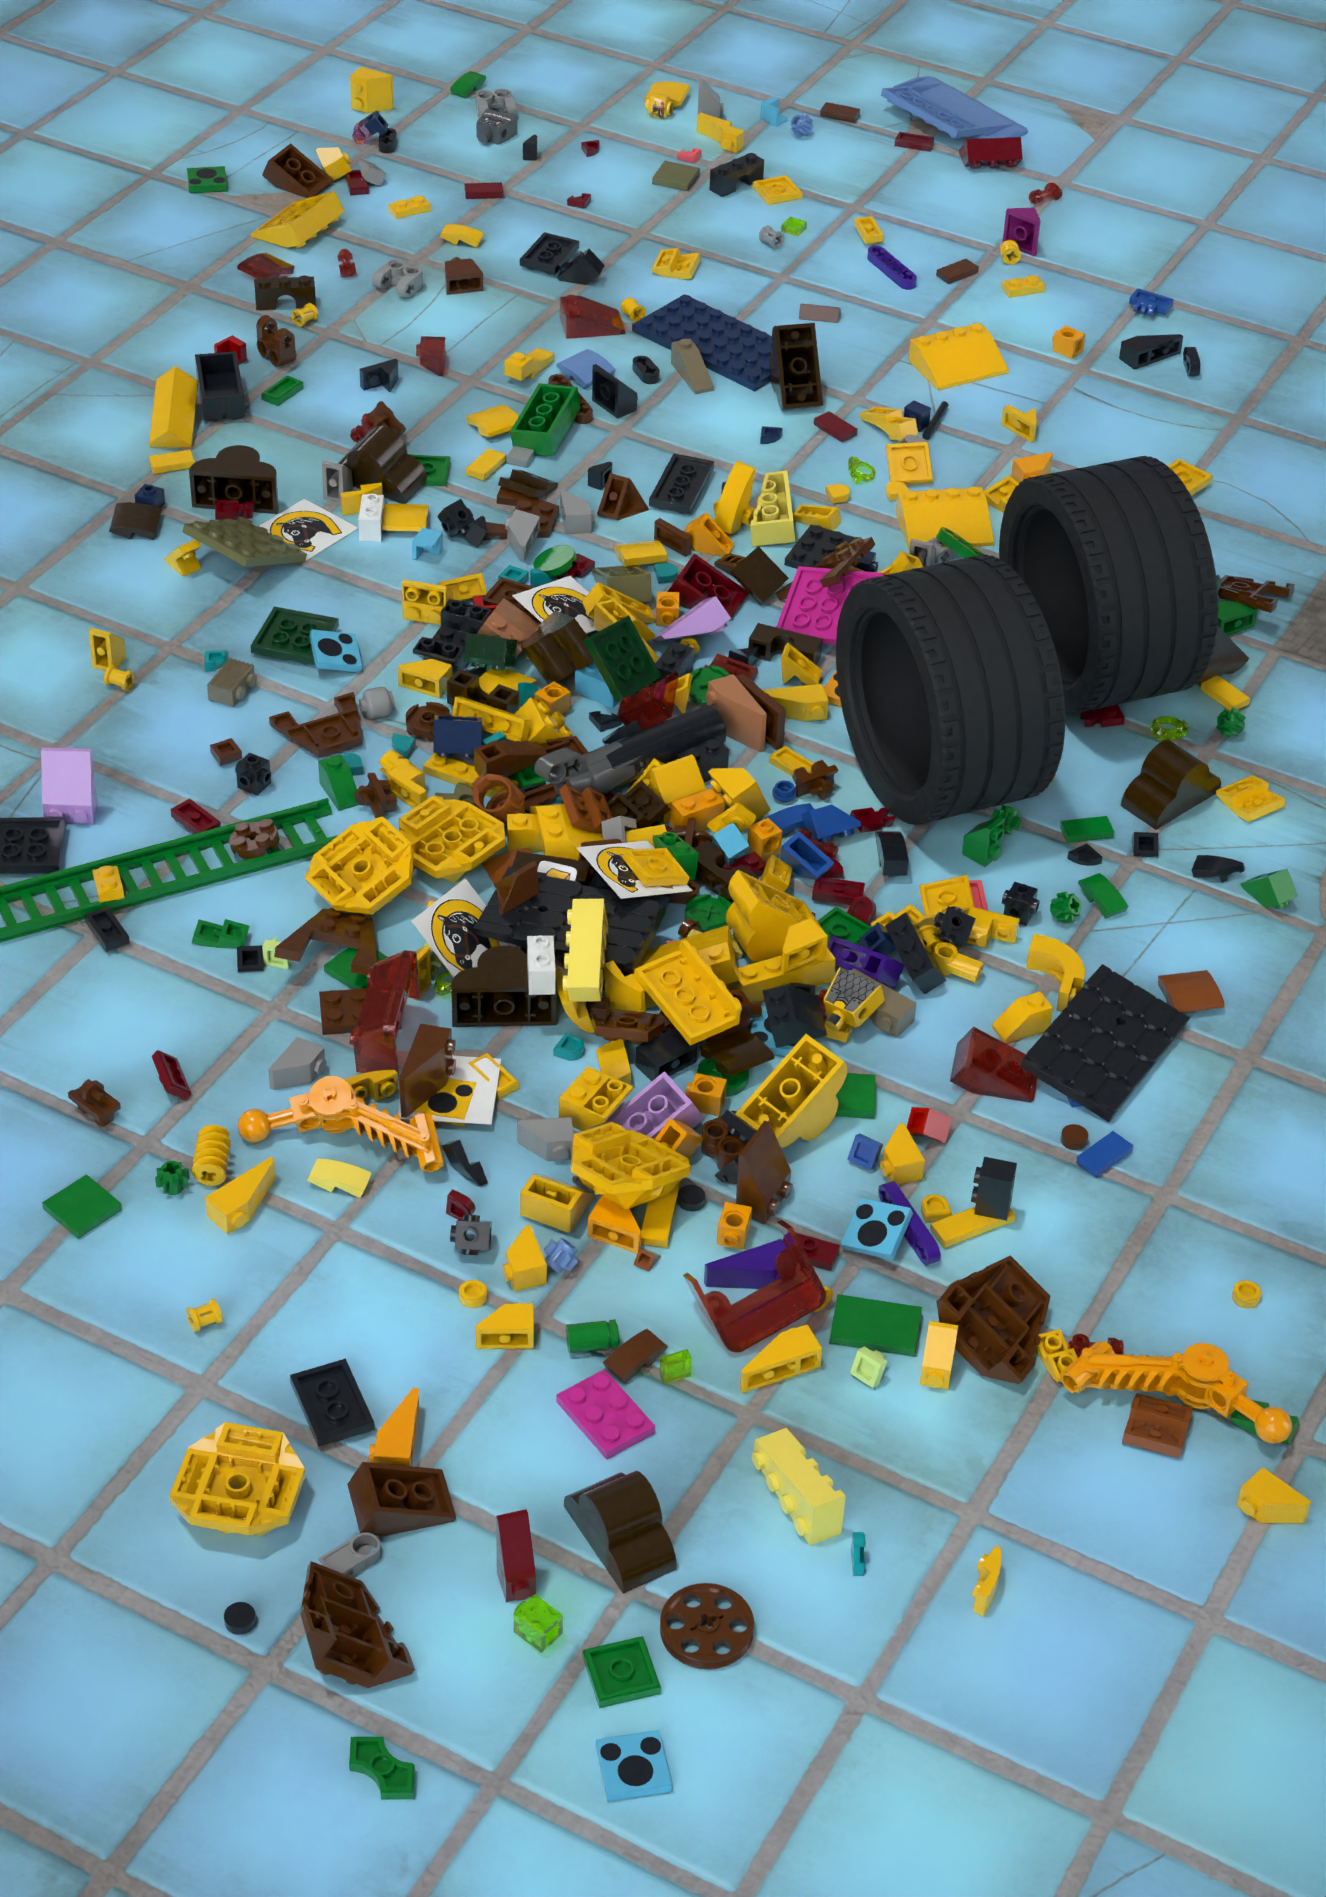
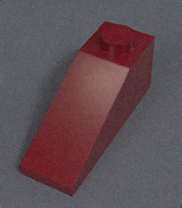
(515, 1556)

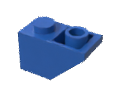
(828, 822)

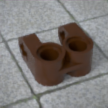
(273, 342)
(720, 1142)

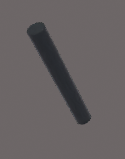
(935, 420)

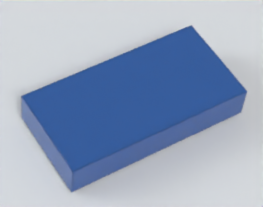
(1104, 1154)

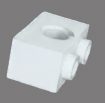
(371, 517)
(541, 965)

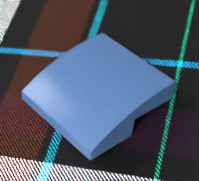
(581, 367)

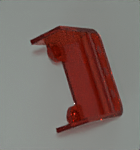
(382, 1011)
(769, 1308)

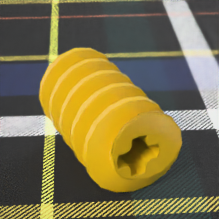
(211, 1155)

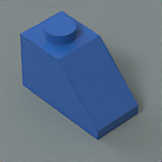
(805, 857)

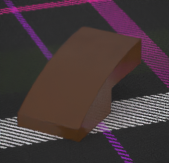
(633, 1354)

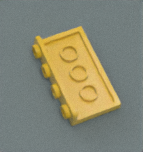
(690, 994)

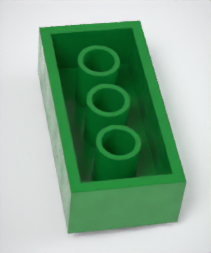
(546, 418)

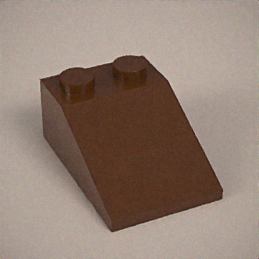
(295, 173)
(426, 1067)
(763, 1175)
(399, 1498)

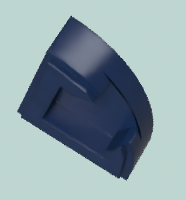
(770, 434)

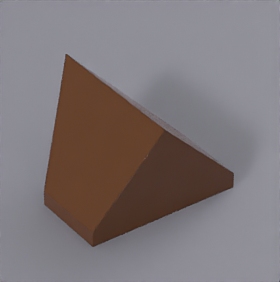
(621, 499)
(517, 887)

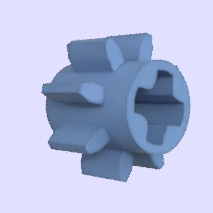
(801, 124)
(560, 1255)

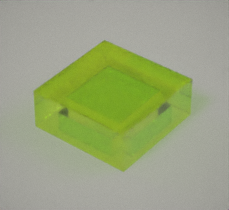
(794, 226)
(675, 1366)

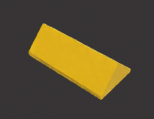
(174, 410)

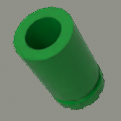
(592, 1336)

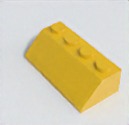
(768, 974)

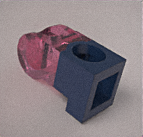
(368, 127)

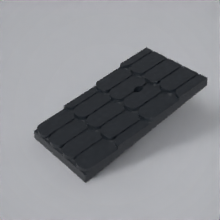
(630, 920)
(1104, 1042)

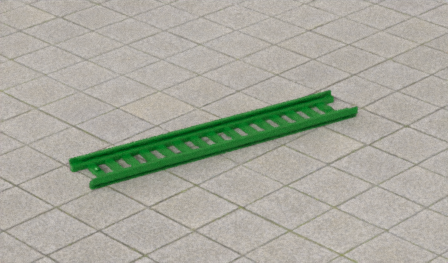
(145, 858)

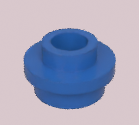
(784, 791)

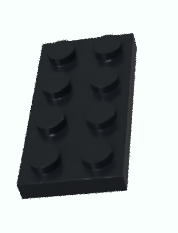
(681, 483)

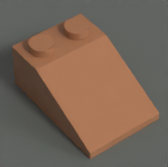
(509, 622)
(740, 712)

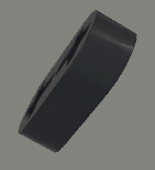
(387, 141)
(1191, 361)
(645, 369)

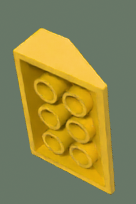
(301, 221)
(957, 356)
(959, 509)
(712, 946)

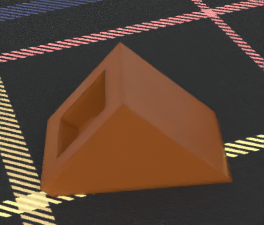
(646, 1259)

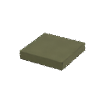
(675, 175)

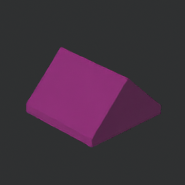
(1022, 227)

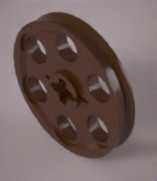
(700, 1635)

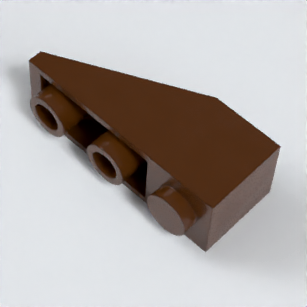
(506, 757)

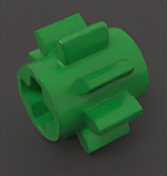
(1230, 722)
(1011, 820)
(1065, 907)
(172, 1177)

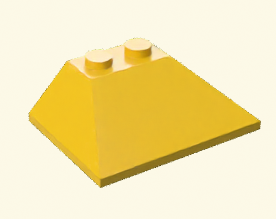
(558, 834)

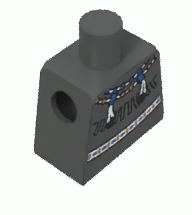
(495, 127)

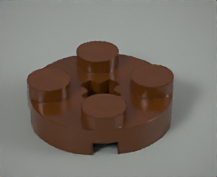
(419, 718)
(253, 838)

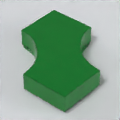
(391, 1775)

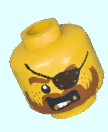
(659, 106)

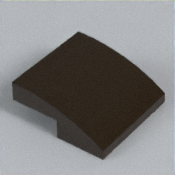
(528, 484)
(136, 519)
(759, 575)
(638, 804)
(737, 1052)

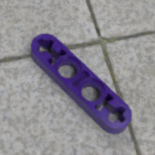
(892, 267)
(916, 1232)

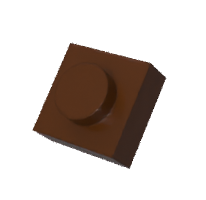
(226, 751)

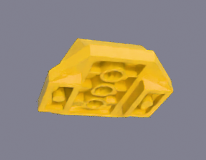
(451, 837)

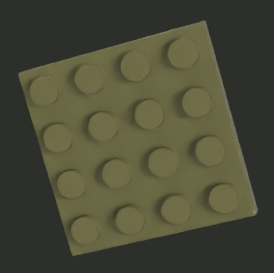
(245, 542)

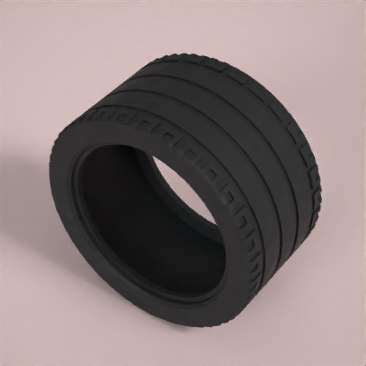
(1118, 578)
(950, 688)

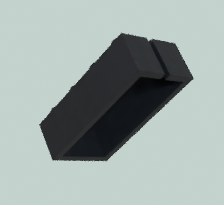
(220, 386)

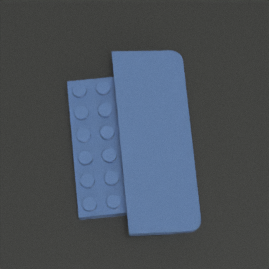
(951, 110)

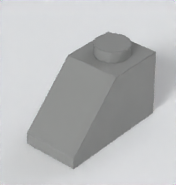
(709, 100)
(336, 479)
(576, 514)
(522, 532)
(924, 551)
(297, 1065)
(547, 1137)

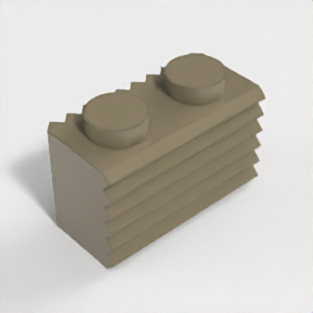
(231, 682)

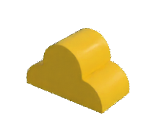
(762, 916)
(798, 1093)

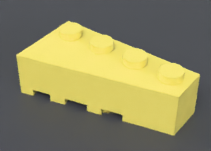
(774, 515)
(586, 951)
(800, 1487)

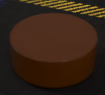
(1074, 1137)

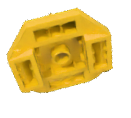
(362, 867)
(626, 1164)
(239, 1481)

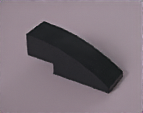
(892, 853)

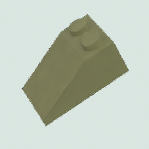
(626, 580)

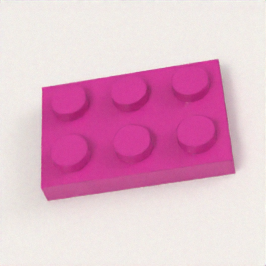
(605, 1414)

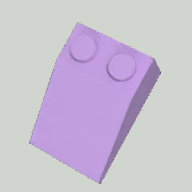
(704, 618)
(68, 784)
(654, 1106)

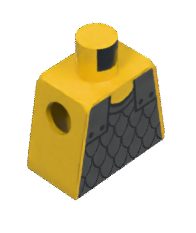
(851, 1000)

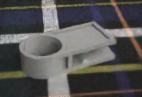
(347, 1560)

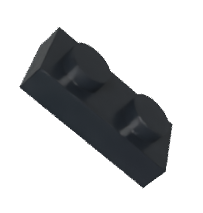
(107, 929)
(738, 1126)

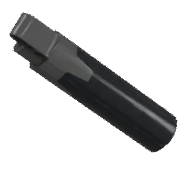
(627, 758)

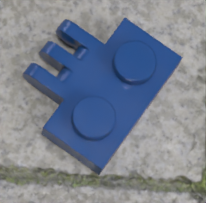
(1150, 302)

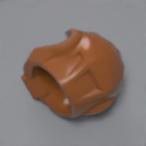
(504, 802)

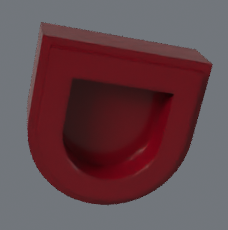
(863, 909)
(459, 1204)

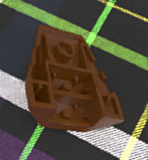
(996, 1319)
(347, 1632)

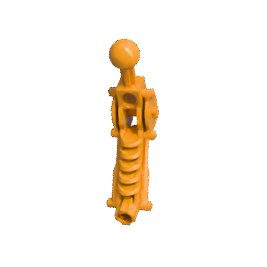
(336, 1110)
(1196, 1377)

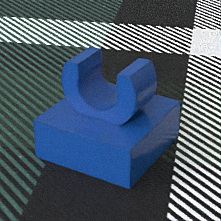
(865, 1151)

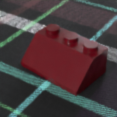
(991, 152)

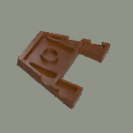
(547, 511)
(1250, 592)
(325, 734)
(623, 1024)

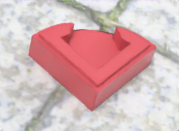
(690, 156)

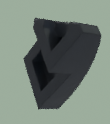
(1216, 866)
(457, 1157)

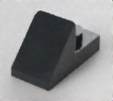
(379, 374)

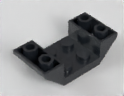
(449, 640)

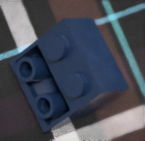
(456, 735)

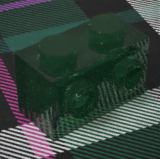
(490, 650)

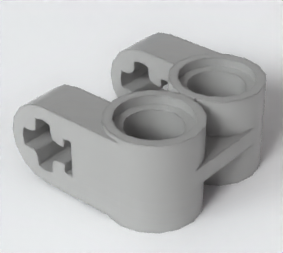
(499, 101)
(396, 273)

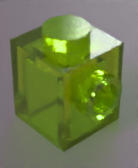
(537, 1623)

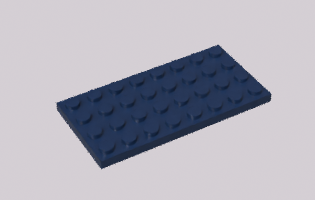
(723, 341)

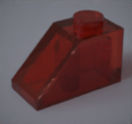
(432, 353)

